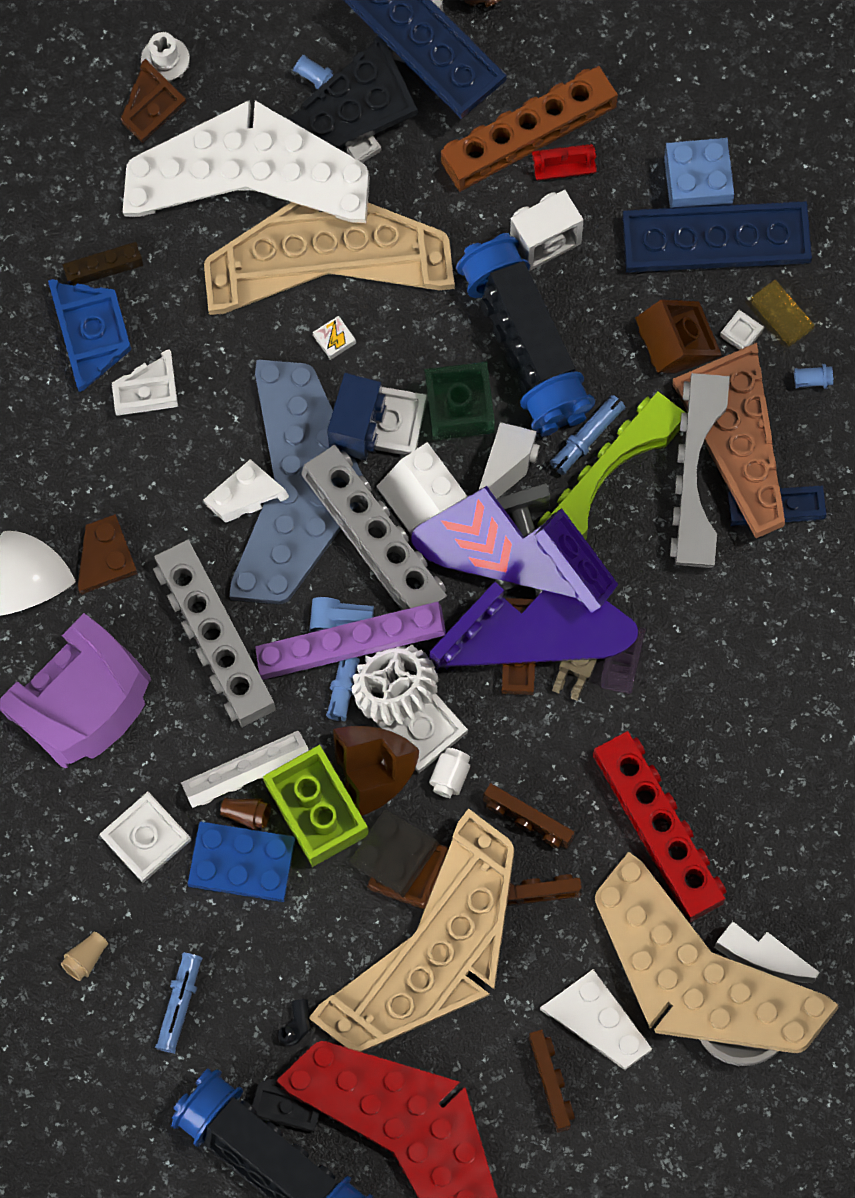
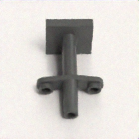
(520, 508)

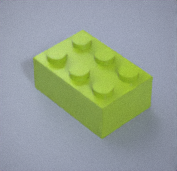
(316, 805)

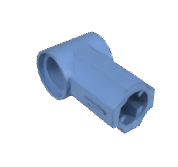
(330, 613)

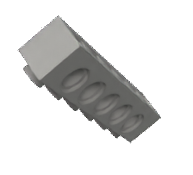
(355, 525)
(183, 561)

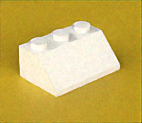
(419, 487)

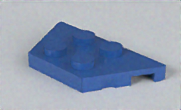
(90, 329)

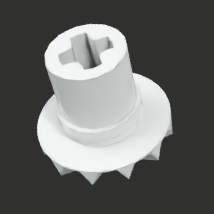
(166, 55)

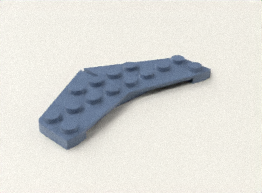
(296, 531)

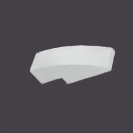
(765, 955)

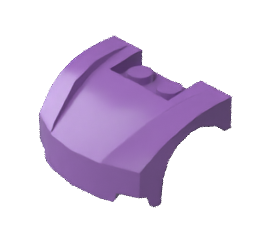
(81, 695)

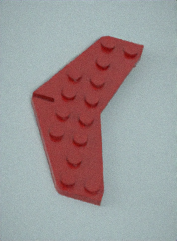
(400, 1113)

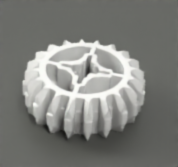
(402, 692)

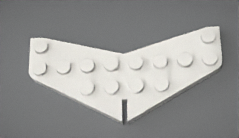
(230, 156)

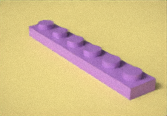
(350, 640)

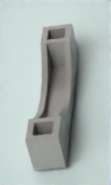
(706, 404)

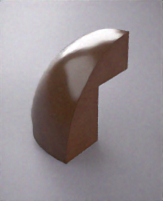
(374, 764)

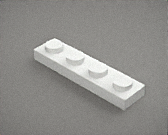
(243, 769)

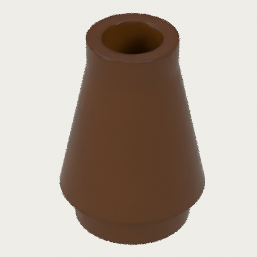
(249, 812)

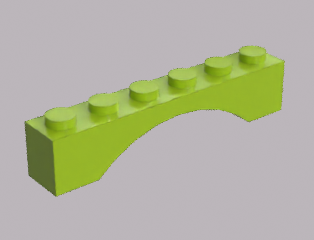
(651, 429)

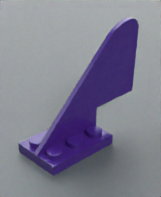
(548, 630)

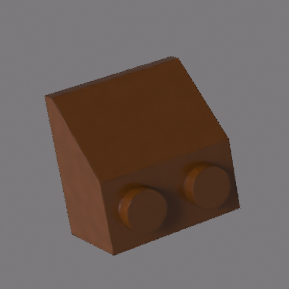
(677, 335)

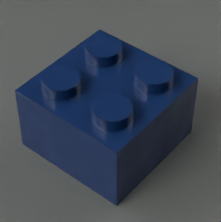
(356, 416)

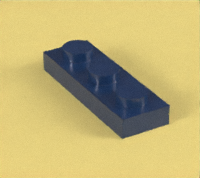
(797, 503)

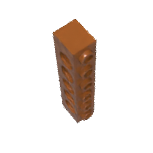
(468, 171)

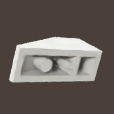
(509, 458)

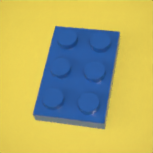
(241, 861)

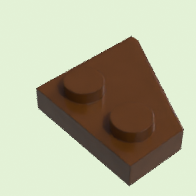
(150, 103)
(104, 555)

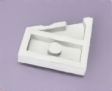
(146, 387)
(244, 492)

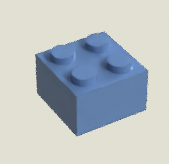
(699, 173)

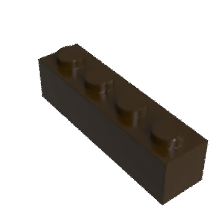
(103, 264)

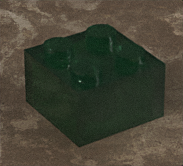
(459, 401)

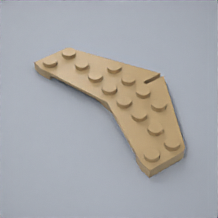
(307, 244)
(430, 969)
(707, 992)

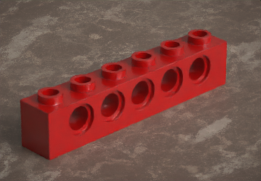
(692, 901)

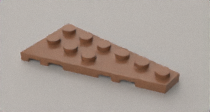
(743, 440)

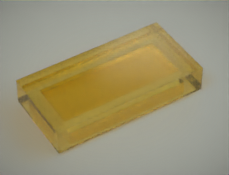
(782, 313)

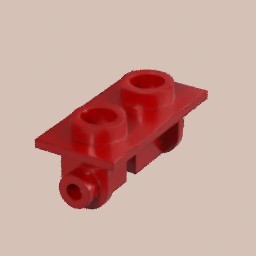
(564, 162)

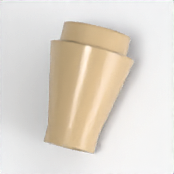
(83, 957)

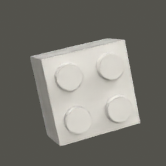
(547, 228)

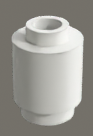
(450, 772)

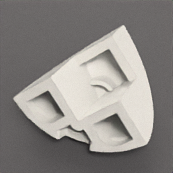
(29, 572)

